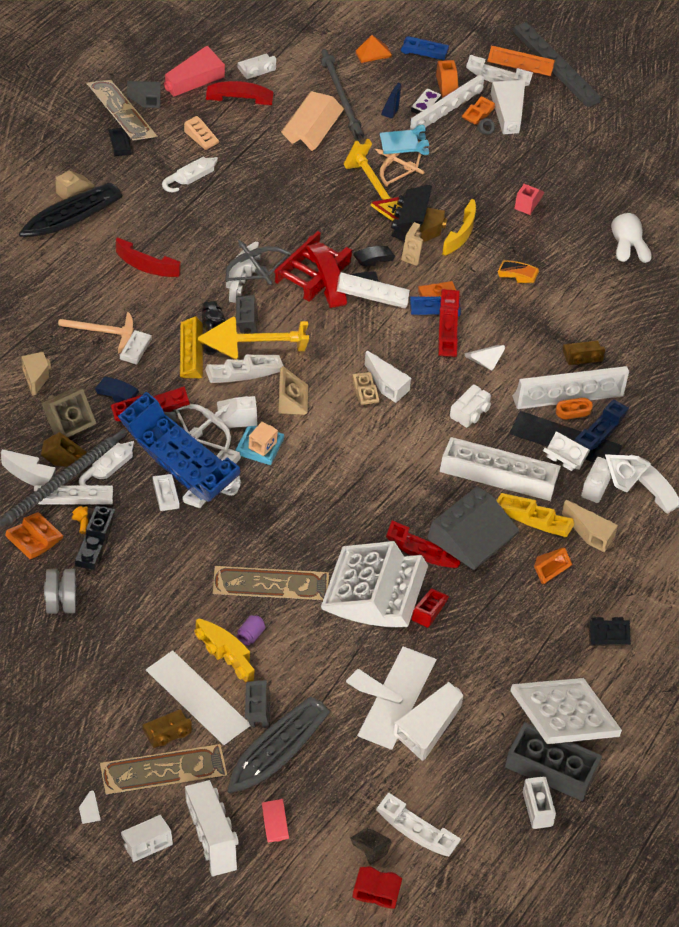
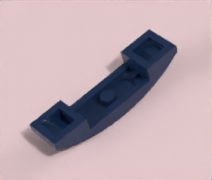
(603, 426)

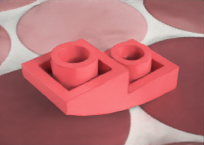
(275, 820)

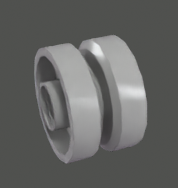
(60, 591)

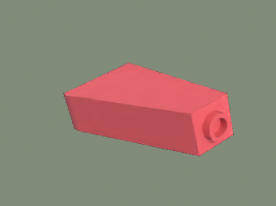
(194, 72)

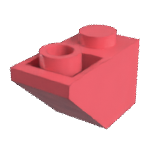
(528, 198)

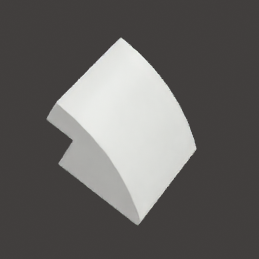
(375, 584)

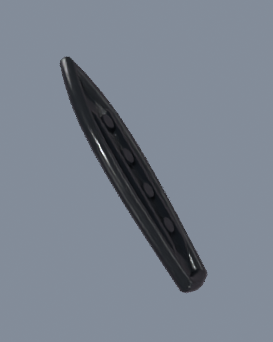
(71, 210)

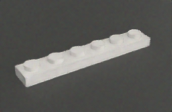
(448, 103)

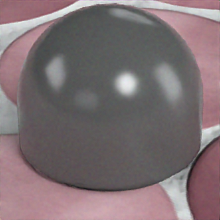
(486, 121)

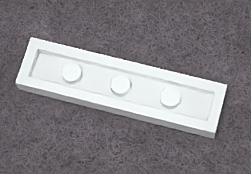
(373, 290)
(79, 495)

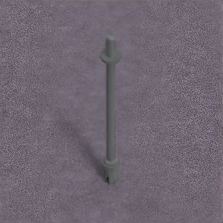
(354, 124)

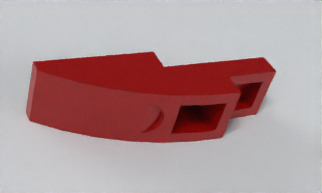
(168, 401)

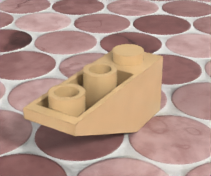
(591, 527)

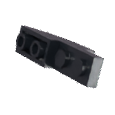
(96, 538)

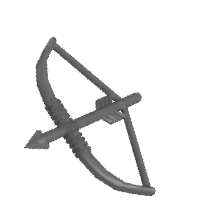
(260, 270)

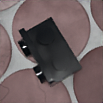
(609, 632)

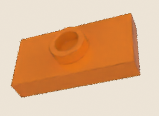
(434, 290)

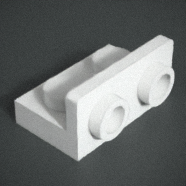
(257, 66)
(567, 451)

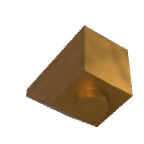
(432, 224)
(61, 450)

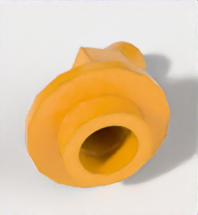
(80, 514)

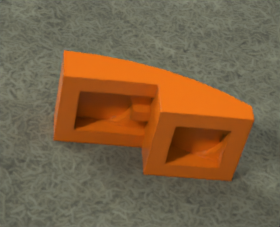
(479, 111)

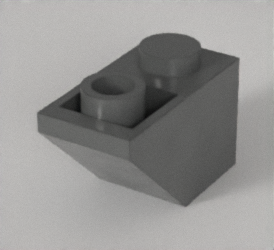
(145, 93)

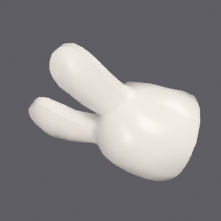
(628, 232)

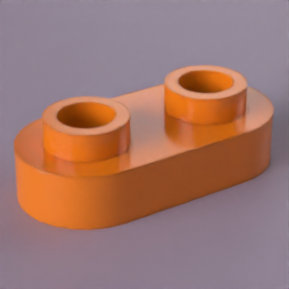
(574, 408)

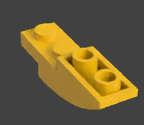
(224, 644)

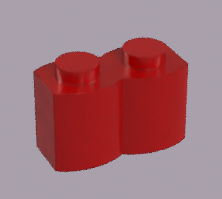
(377, 887)

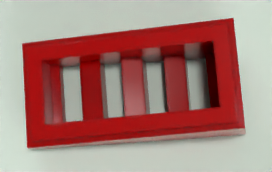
(428, 609)

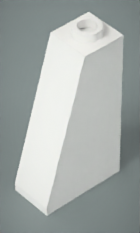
(508, 104)
(428, 721)

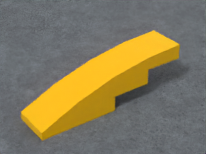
(538, 517)

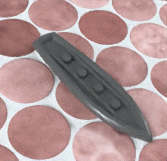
(277, 745)

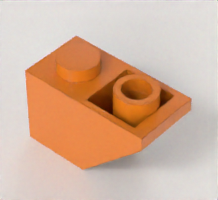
(447, 77)

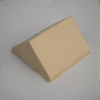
(292, 393)

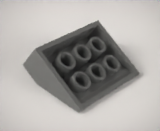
(473, 528)

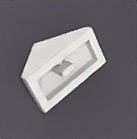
(487, 356)

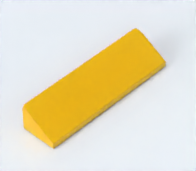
(191, 349)

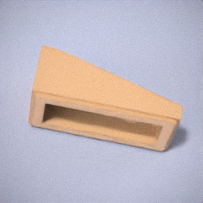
(196, 124)

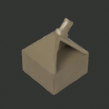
(69, 412)

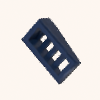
(392, 104)

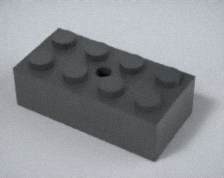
(564, 764)

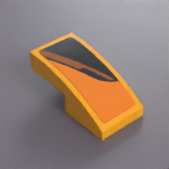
(523, 272)

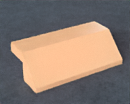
(313, 119)

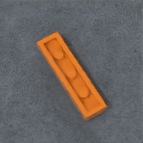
(521, 60)

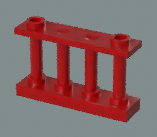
(316, 284)

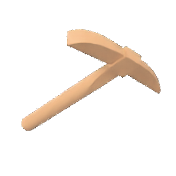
(125, 332)

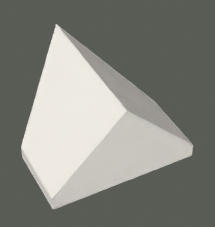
(626, 470)

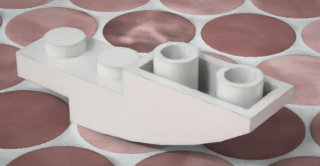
(241, 269)

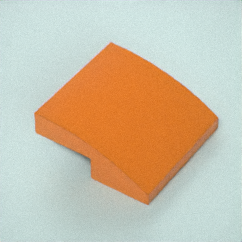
(34, 535)

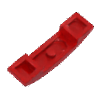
(239, 89)
(166, 267)
(329, 272)
(448, 323)
(415, 546)

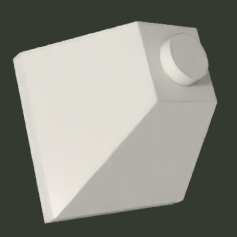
(240, 412)

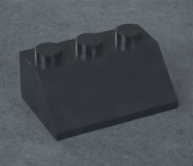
(410, 210)

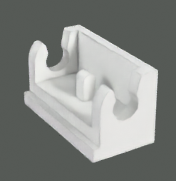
(147, 838)

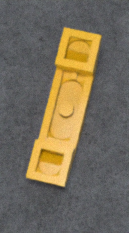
(456, 240)

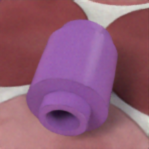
(250, 630)

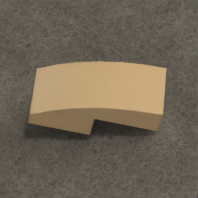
(365, 388)

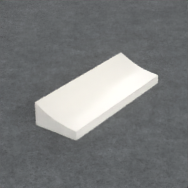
(560, 387)
(500, 468)

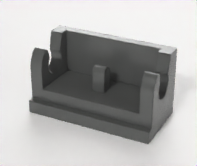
(247, 313)
(257, 703)

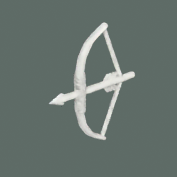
(197, 432)

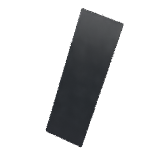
(542, 431)

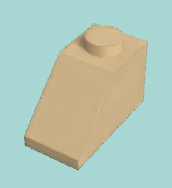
(72, 184)
(36, 370)

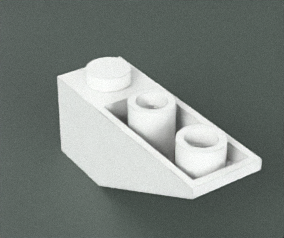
(388, 379)

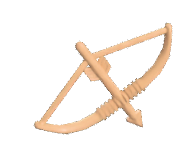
(407, 165)

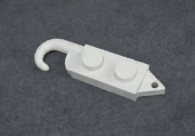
(190, 173)
(109, 462)

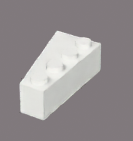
(212, 827)

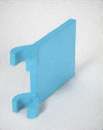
(404, 141)

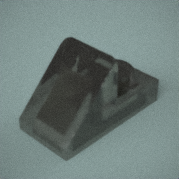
(372, 843)

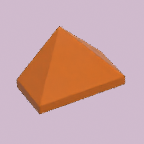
(372, 50)
(552, 564)

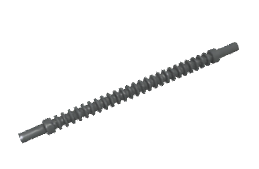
(60, 479)

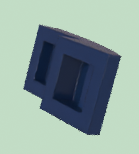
(116, 388)

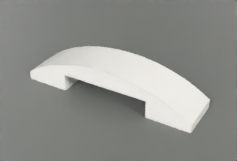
(494, 74)
(664, 493)
(415, 828)

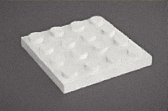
(565, 710)

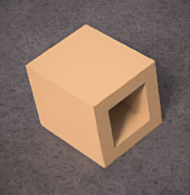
(263, 438)

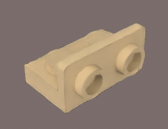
(412, 245)

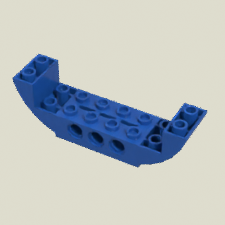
(177, 450)

